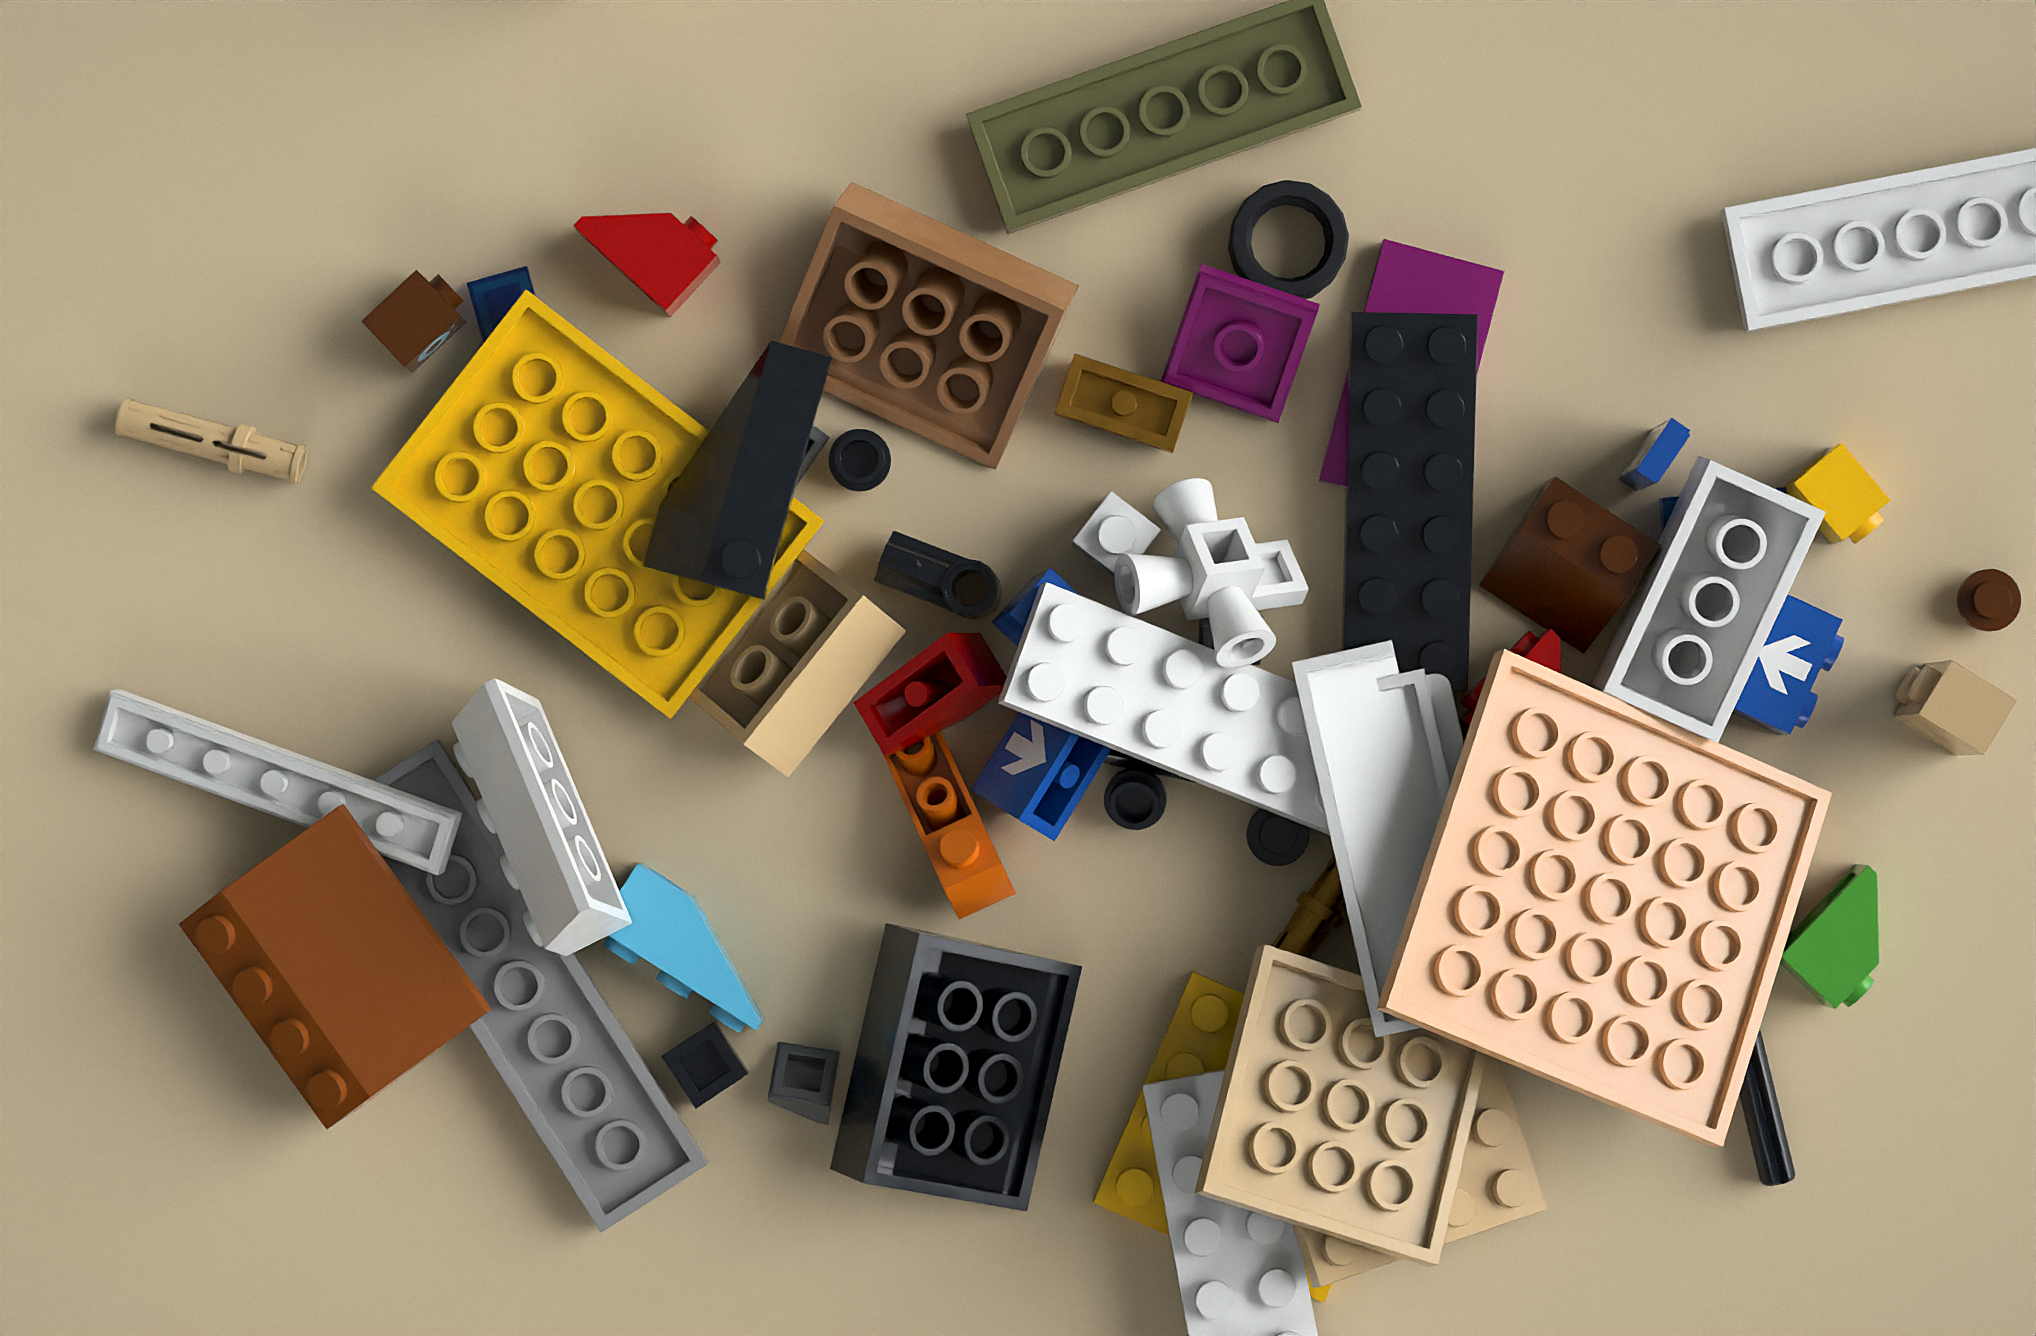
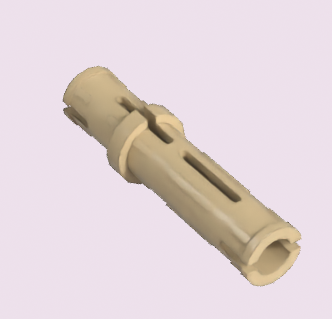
(281, 459)

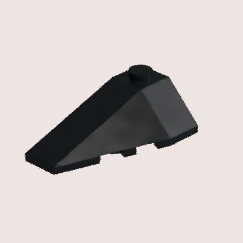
(738, 488)

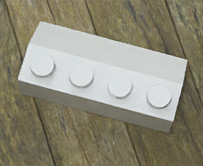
(1708, 598)
(538, 819)

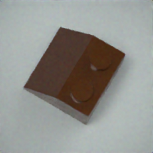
(1569, 564)

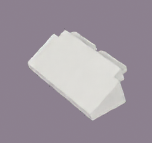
(1383, 772)

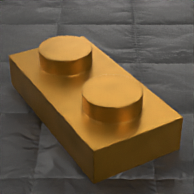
(1123, 403)

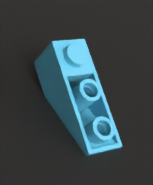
(680, 941)

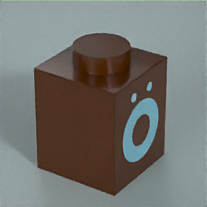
(416, 319)

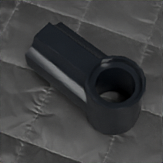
(933, 575)

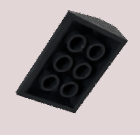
(955, 1068)

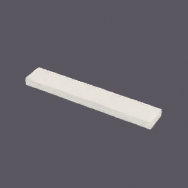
(274, 778)

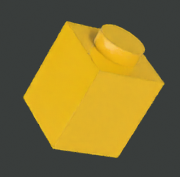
(1842, 490)

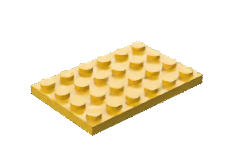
(550, 486)

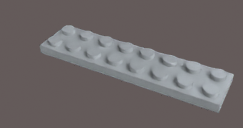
(547, 1017)

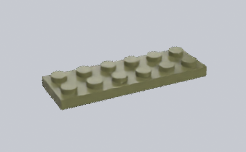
(1163, 112)

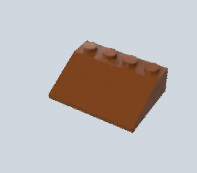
(335, 966)

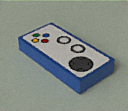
(1655, 455)

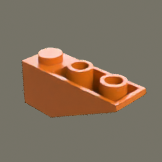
(949, 825)

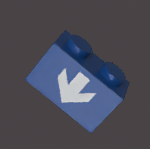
(1787, 667)
(1040, 773)

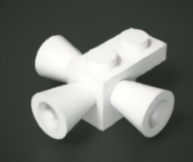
(1213, 574)

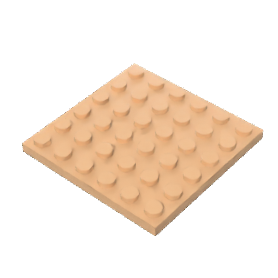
(1605, 900)

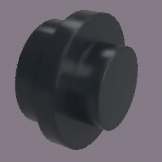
(859, 460)
(1135, 798)
(1276, 838)

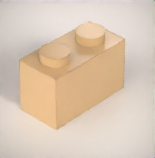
(1952, 707)

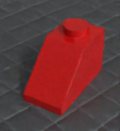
(655, 253)
(932, 691)

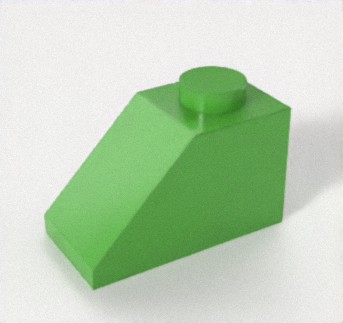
(1838, 941)

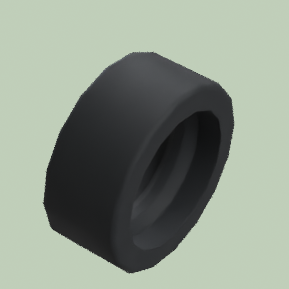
(1293, 194)

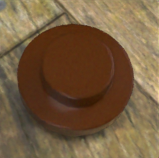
(1989, 600)

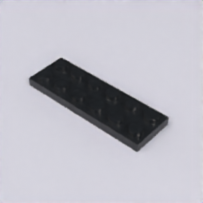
(1410, 488)

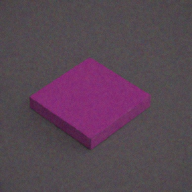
(1240, 343)

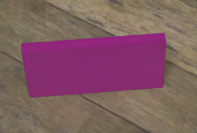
(1416, 282)

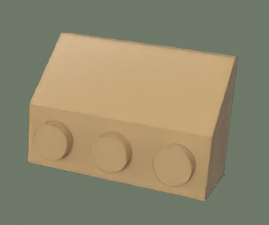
(796, 663)

